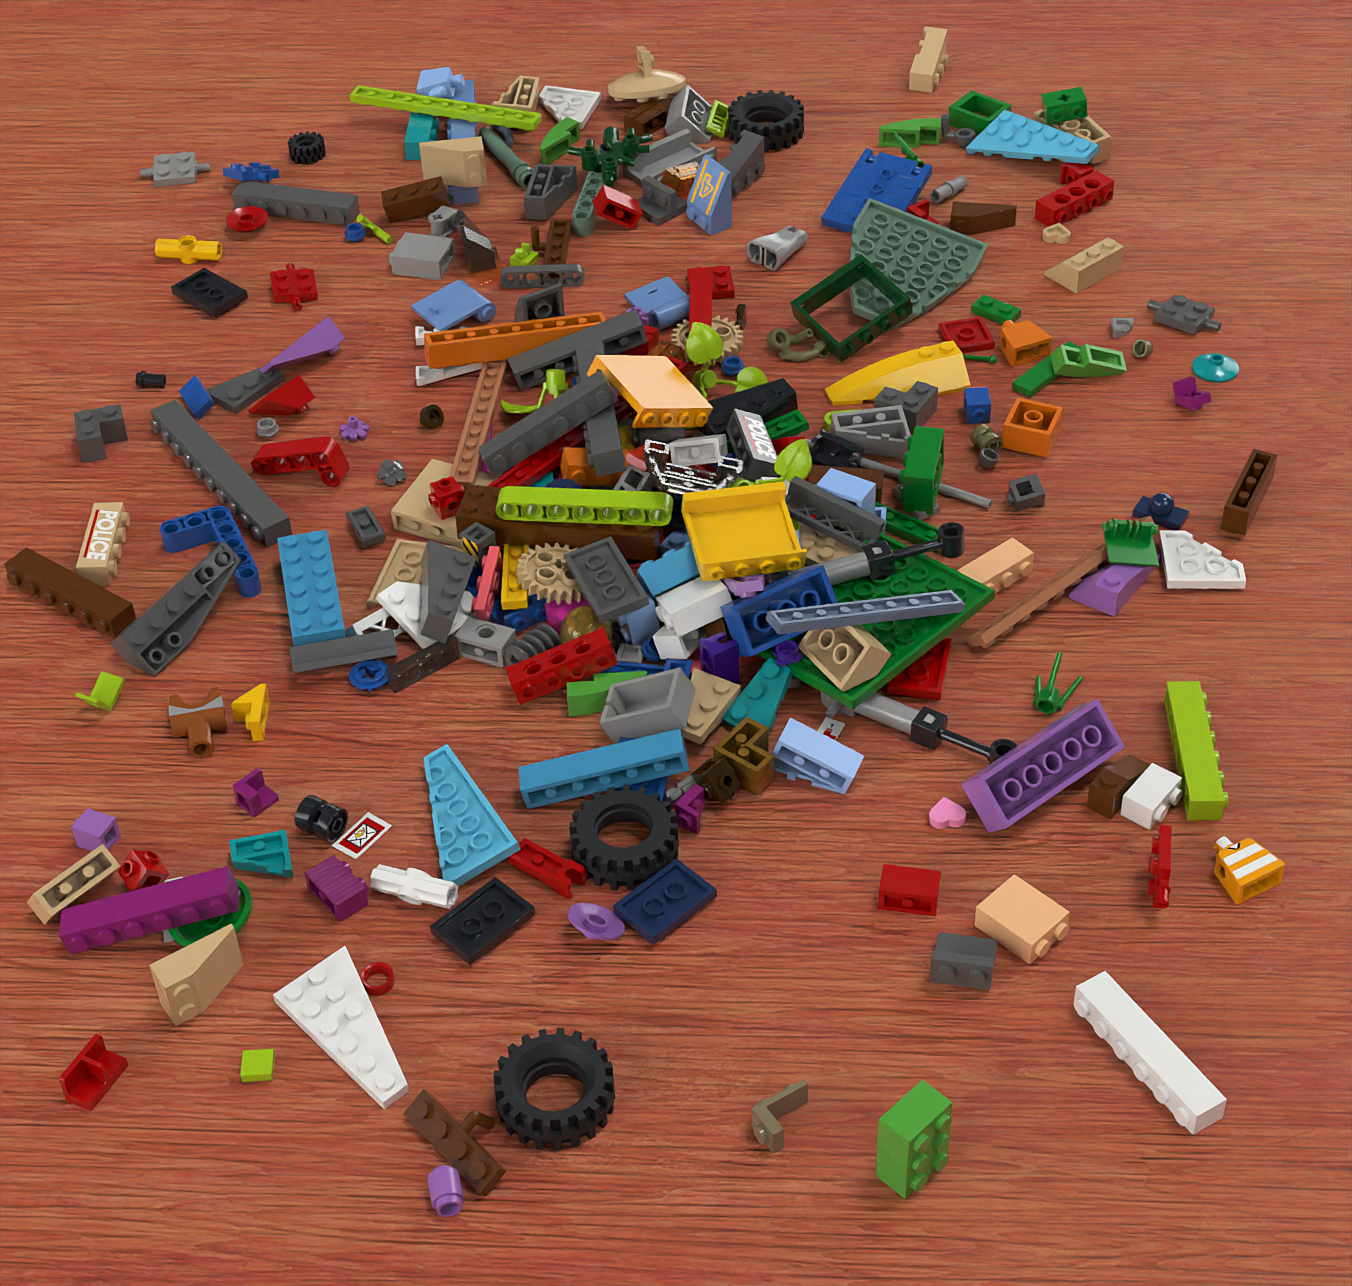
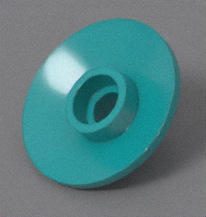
(1215, 367)

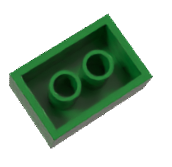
(922, 469)

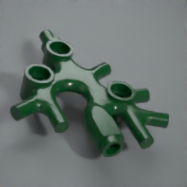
(622, 153)

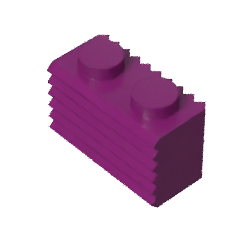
(337, 887)

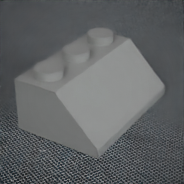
(688, 111)

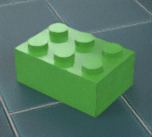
(914, 1139)

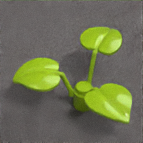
(706, 344)
(554, 383)
(791, 462)

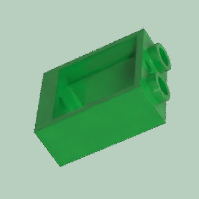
(962, 111)

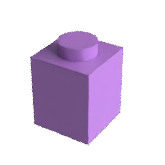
(95, 829)

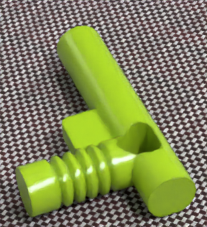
(374, 229)

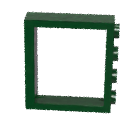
(836, 284)

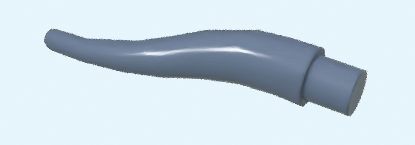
(507, 134)

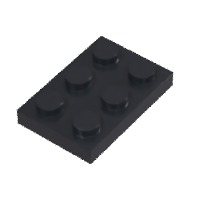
(209, 292)
(482, 920)

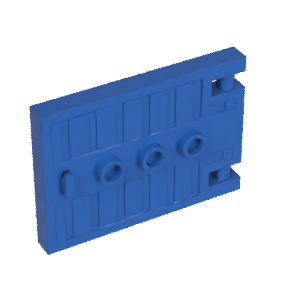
(886, 180)

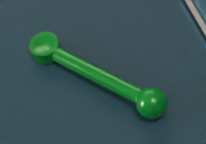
(992, 359)

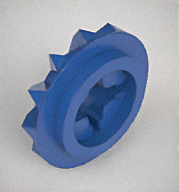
(372, 667)

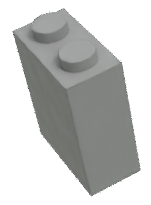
(422, 256)

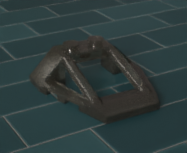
(685, 479)

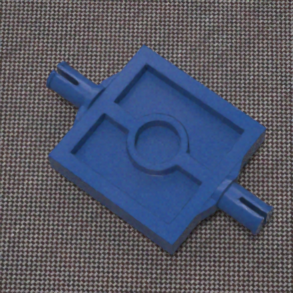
(254, 171)

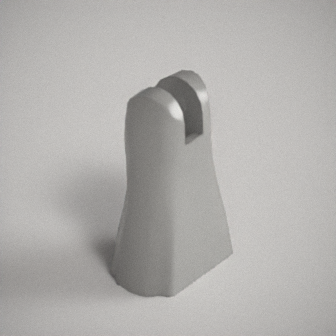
(776, 247)

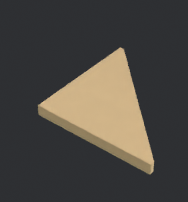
(401, 566)

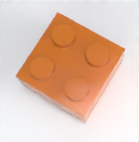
(1032, 427)

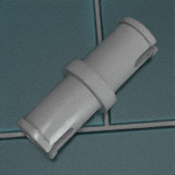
(948, 189)

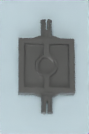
(1184, 314)

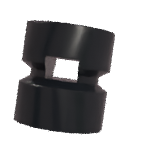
(321, 818)

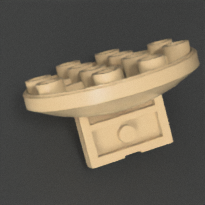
(646, 81)

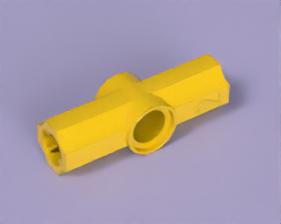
(188, 249)

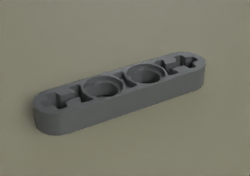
(542, 279)

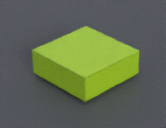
(257, 1065)

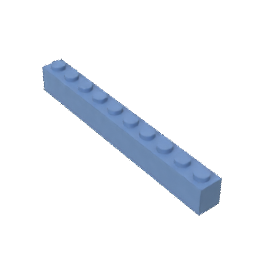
(463, 129)

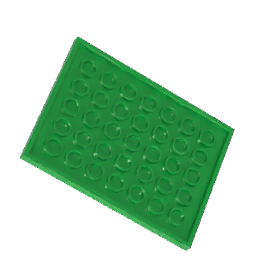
(902, 638)

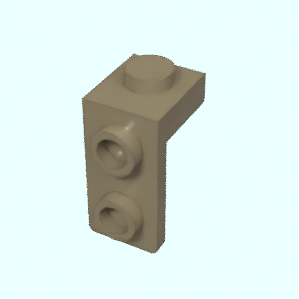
(767, 1112)

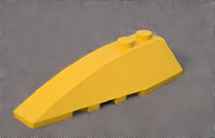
(936, 365)

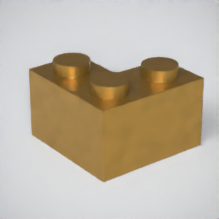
(748, 754)

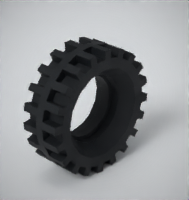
(768, 107)
(627, 864)
(550, 1056)

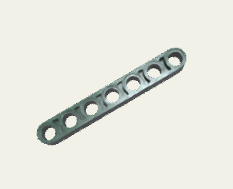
(584, 212)

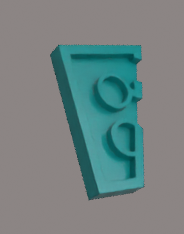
(761, 696)

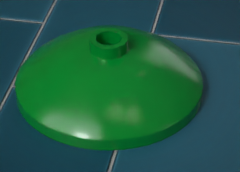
(192, 932)

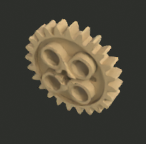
(730, 334)
(548, 574)

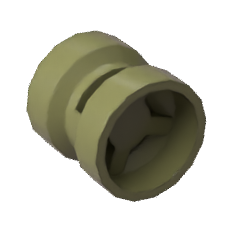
(984, 437)

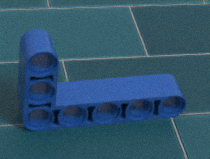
(209, 526)

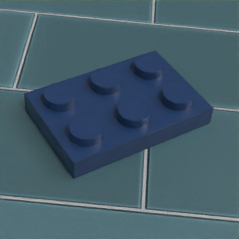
(665, 901)

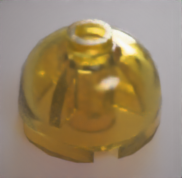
(580, 622)

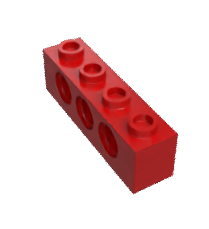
(1074, 199)
(561, 665)

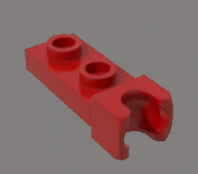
(548, 867)

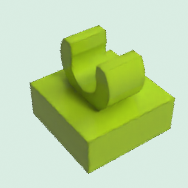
(524, 256)

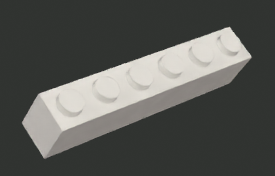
(1149, 1053)

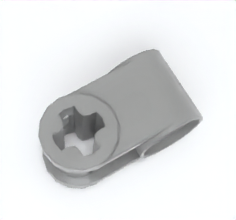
(443, 222)

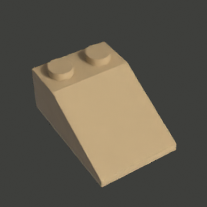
(456, 160)
(196, 974)

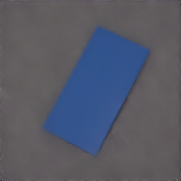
(196, 397)

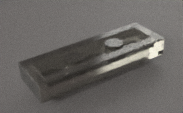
(422, 664)

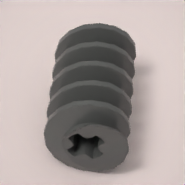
(532, 643)

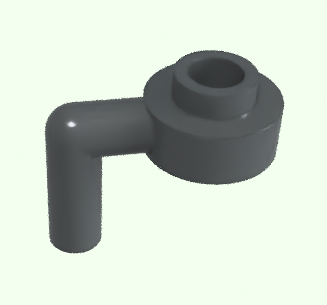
(962, 137)

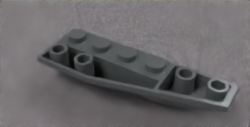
(177, 614)

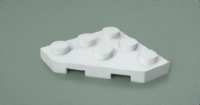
(569, 103)
(1196, 564)
(404, 605)

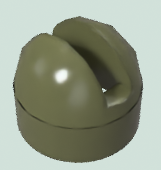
(1142, 348)

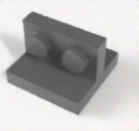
(660, 202)

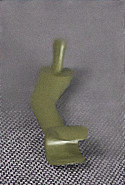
(819, 350)

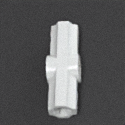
(414, 886)

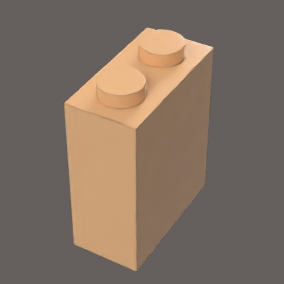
(1022, 919)

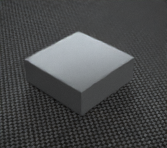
(630, 653)

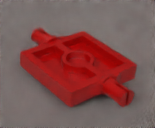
(293, 286)
(1160, 867)

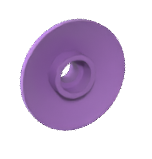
(596, 921)

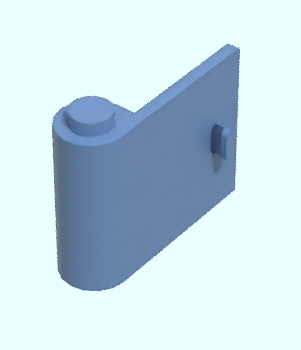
(662, 301)
(454, 305)

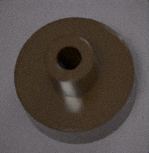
(431, 416)

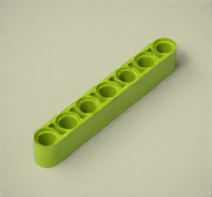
(584, 506)

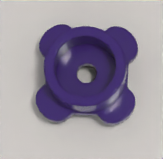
(787, 653)

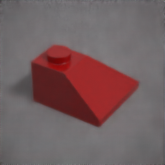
(285, 400)

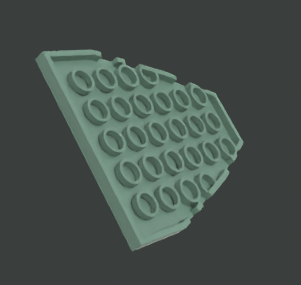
(914, 254)

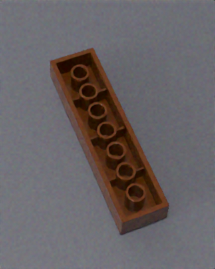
(480, 503)

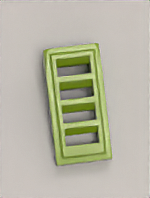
(717, 119)

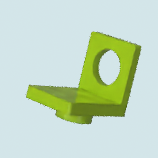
(104, 692)

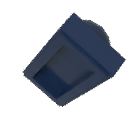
(1162, 510)

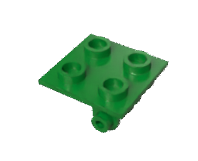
(1130, 542)

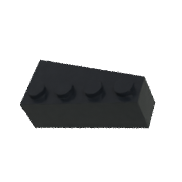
(768, 400)

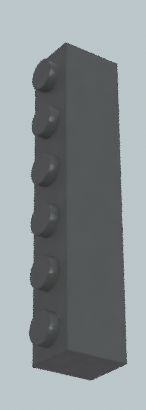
(298, 202)
(616, 334)
(548, 423)

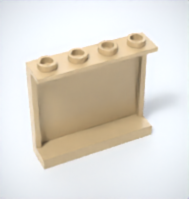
(417, 517)

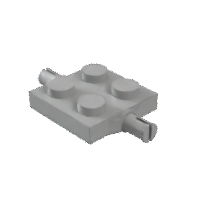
(174, 169)

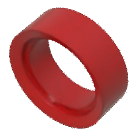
(375, 968)

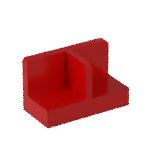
(909, 890)
(92, 1074)

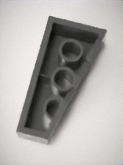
(443, 585)

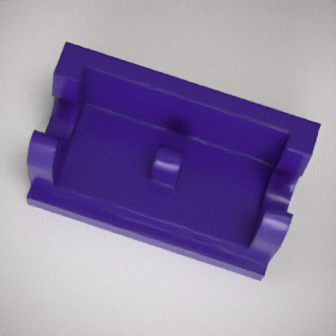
(719, 658)

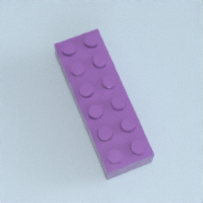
(1042, 766)

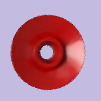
(246, 218)

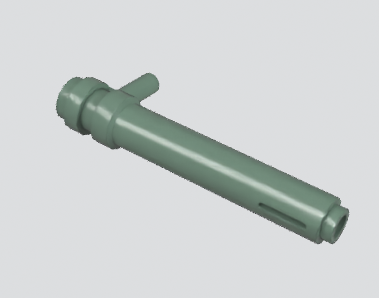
(518, 169)

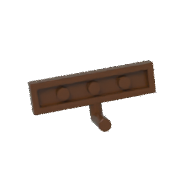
(557, 242)
(455, 1141)

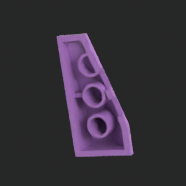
(313, 344)
(1111, 586)

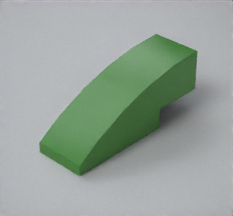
(912, 132)
(559, 140)
(1087, 361)
(591, 696)

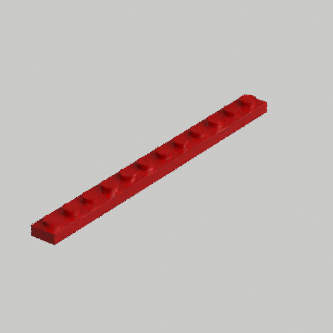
(550, 456)

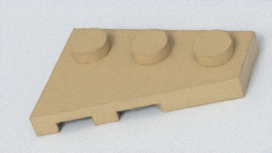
(710, 703)

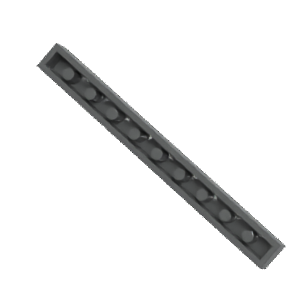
(601, 429)
(220, 473)

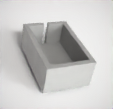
(648, 705)

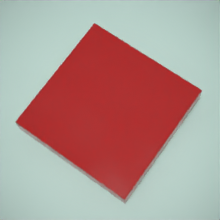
(967, 334)

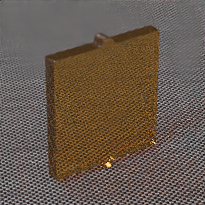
(488, 277)

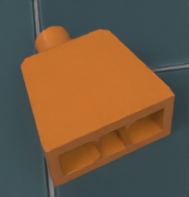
(1024, 342)

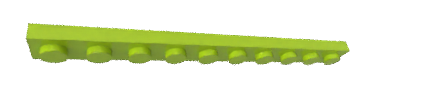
(446, 107)

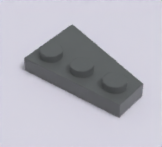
(245, 389)

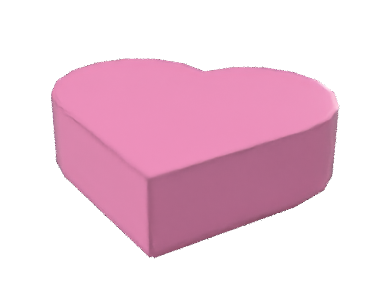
(947, 814)

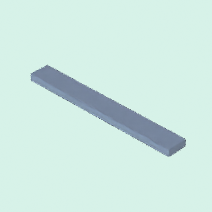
(864, 611)

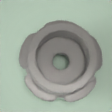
(267, 427)

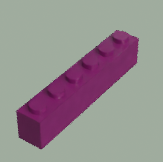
(149, 910)

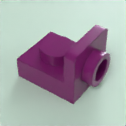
(689, 809)

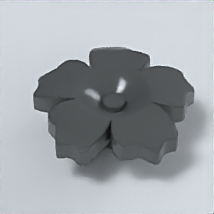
(391, 472)

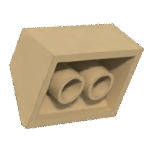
(1088, 265)
(845, 654)

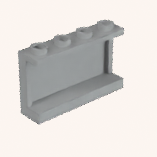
(667, 153)

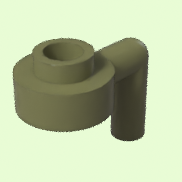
(781, 336)

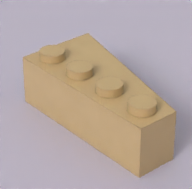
(1085, 129)

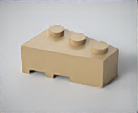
(930, 62)
(522, 95)

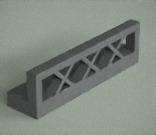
(834, 512)
(343, 651)

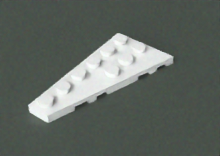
(340, 1018)

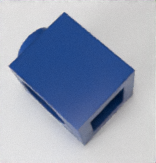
(977, 405)

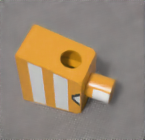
(1246, 868)

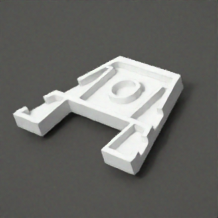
(425, 375)

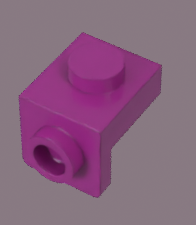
(1188, 395)

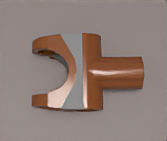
(198, 721)

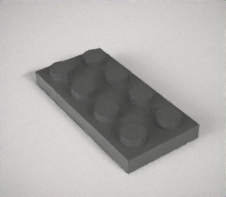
(606, 579)

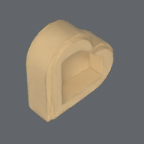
(1056, 233)

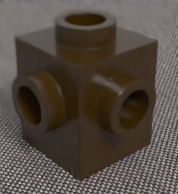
(717, 779)

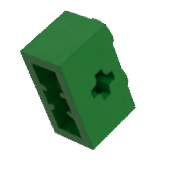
(1064, 105)

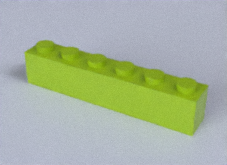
(1194, 751)

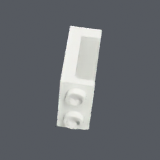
(698, 450)

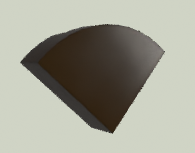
(741, 315)

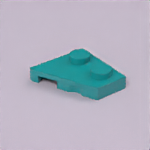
(263, 854)

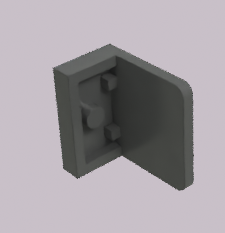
(963, 961)

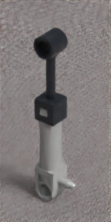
(879, 560)
(924, 725)

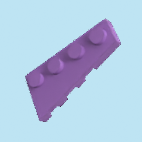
(746, 585)

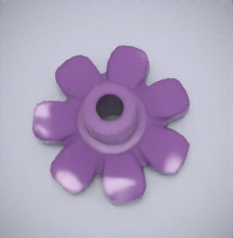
(354, 429)

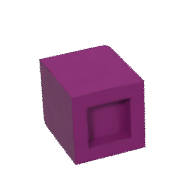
(253, 794)

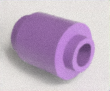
(445, 1190)

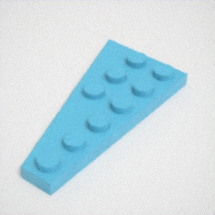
(1026, 139)
(464, 822)

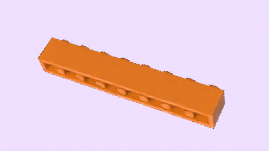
(500, 340)

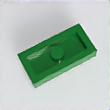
(995, 310)

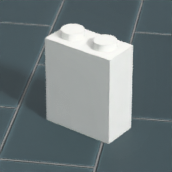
(692, 605)

